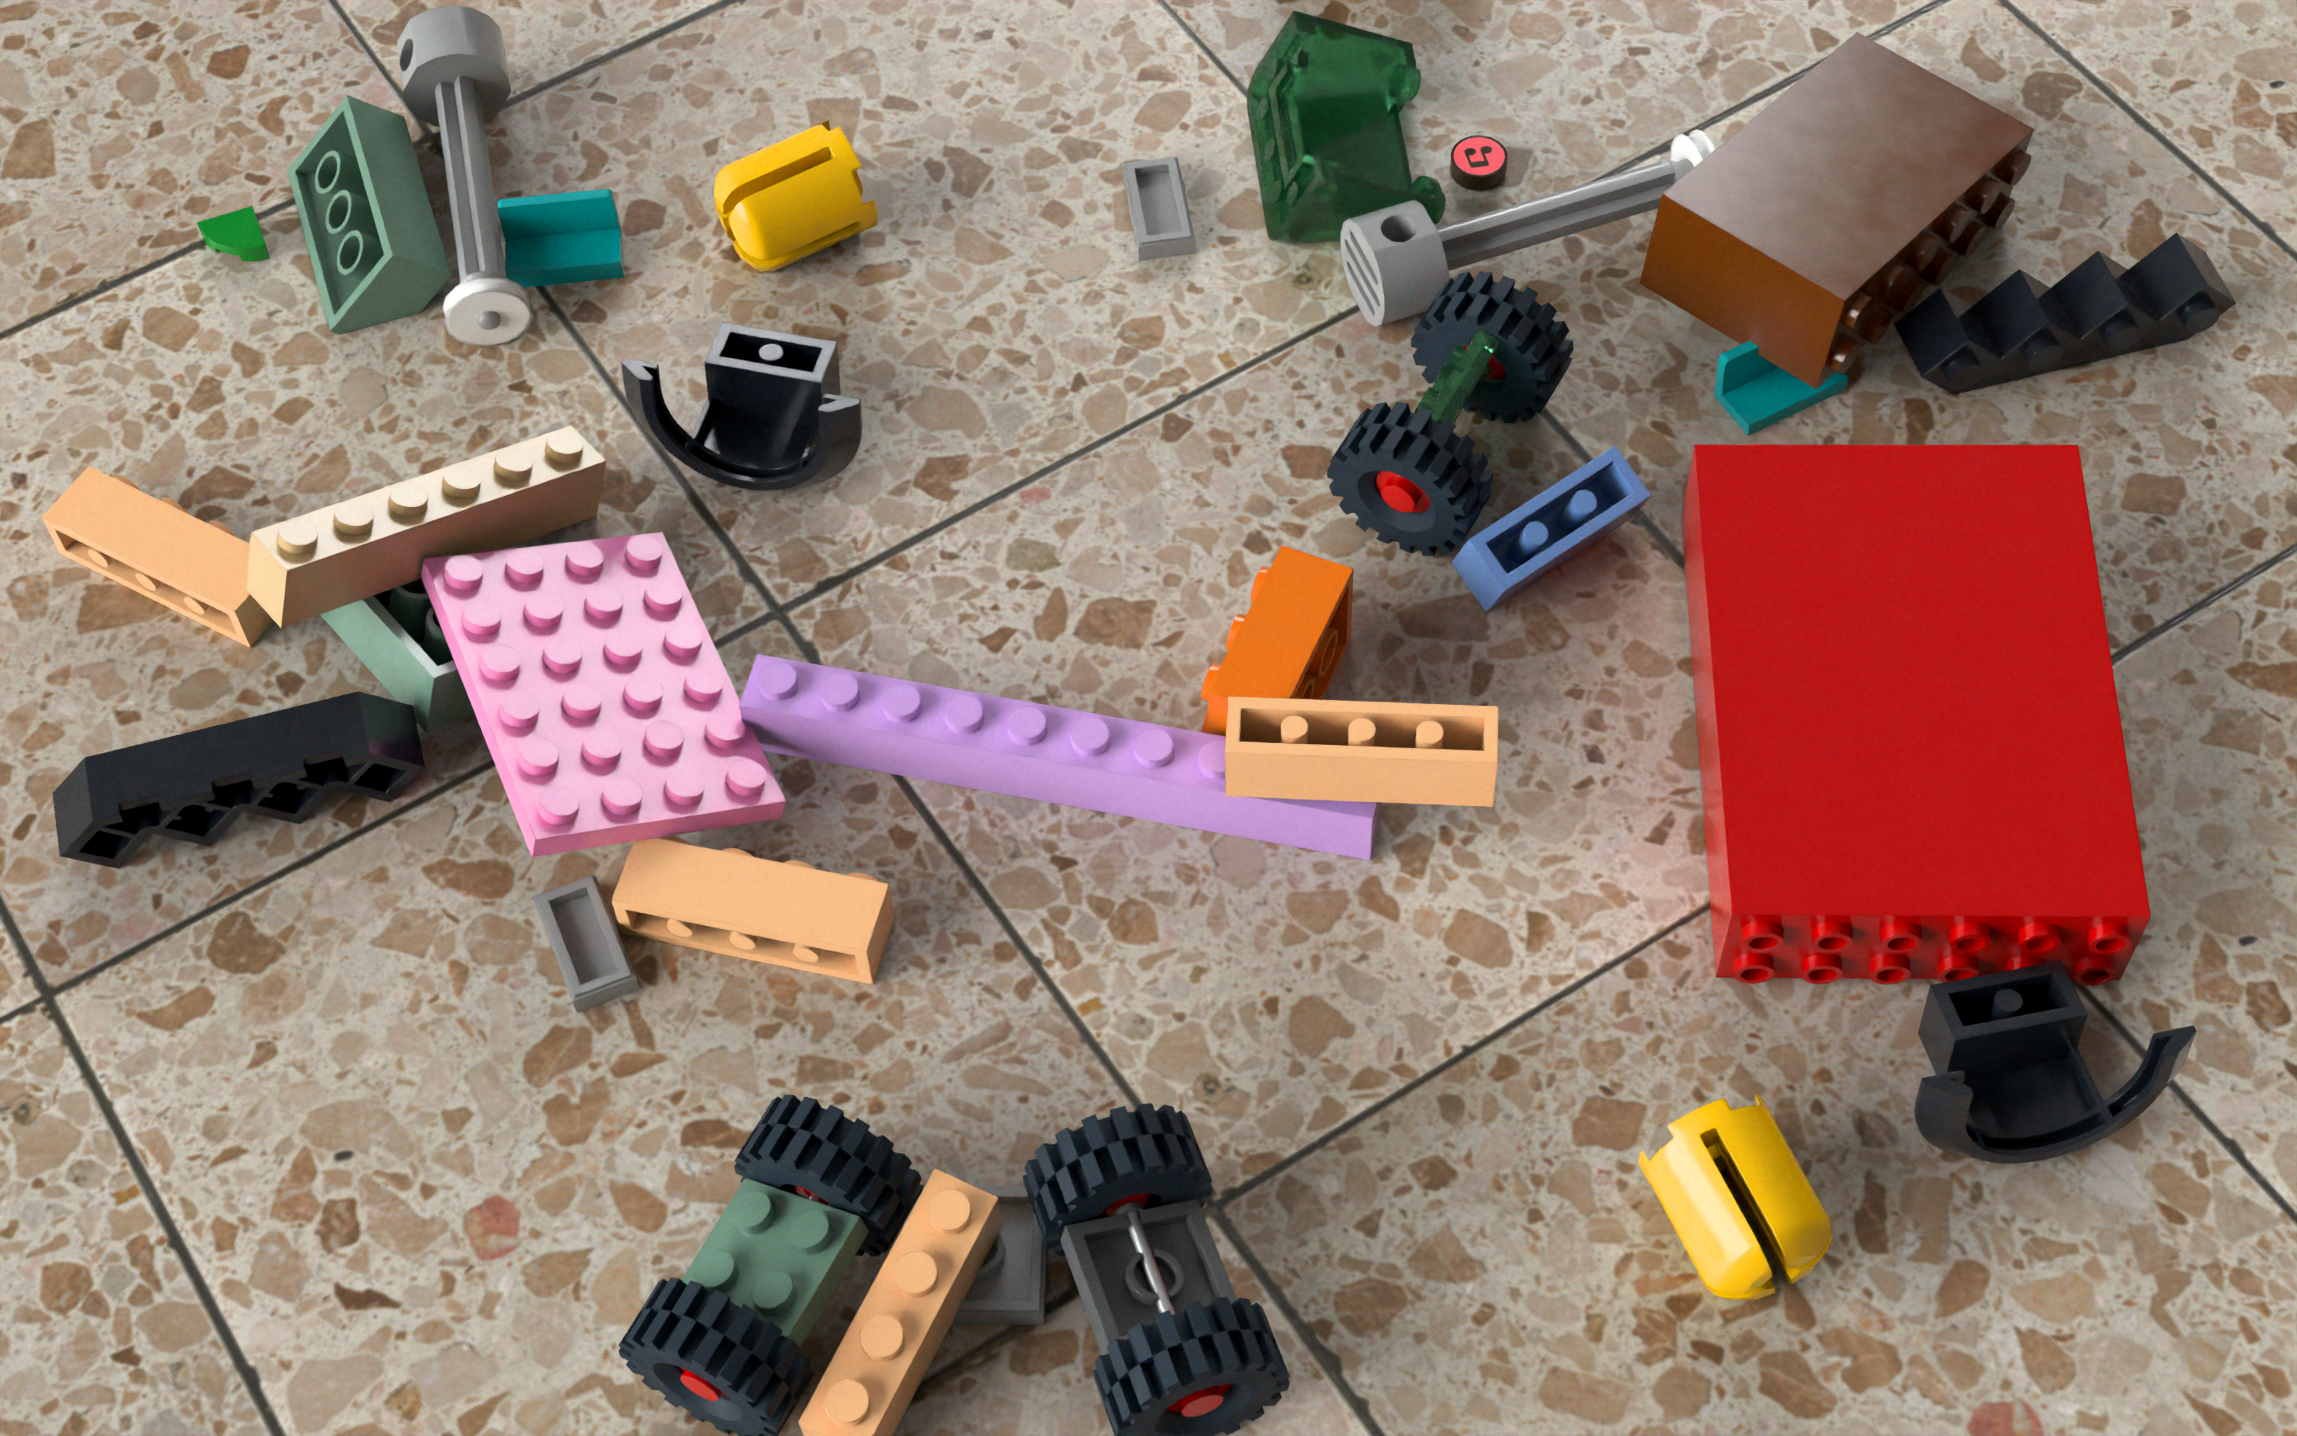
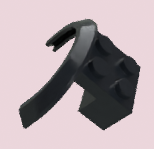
(768, 411)
(2013, 1069)

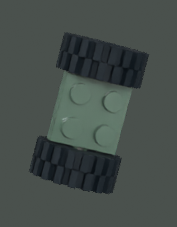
(737, 1319)

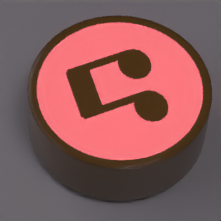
(1478, 162)

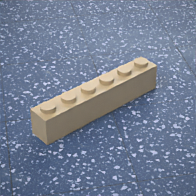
(384, 535)

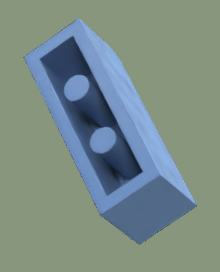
(1550, 528)

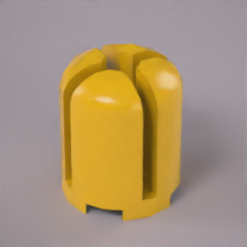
(793, 198)
(1767, 1180)

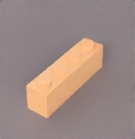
(158, 552)
(1361, 751)
(754, 908)
(906, 1312)

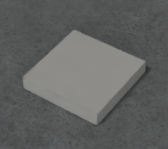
(1014, 1274)

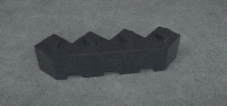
(2080, 320)
(258, 765)

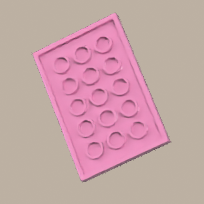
(599, 693)

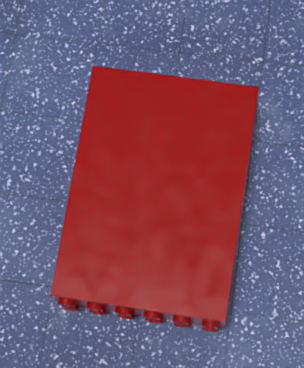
(1906, 715)

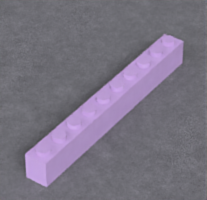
(1031, 754)

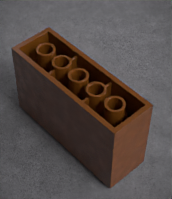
(1836, 208)

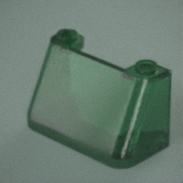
(1332, 129)

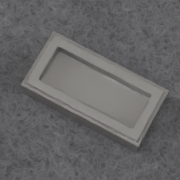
(1158, 208)
(586, 943)

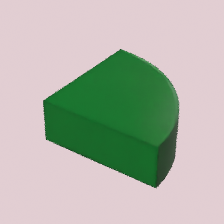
(236, 235)

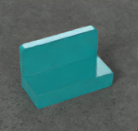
(562, 238)
(1763, 393)

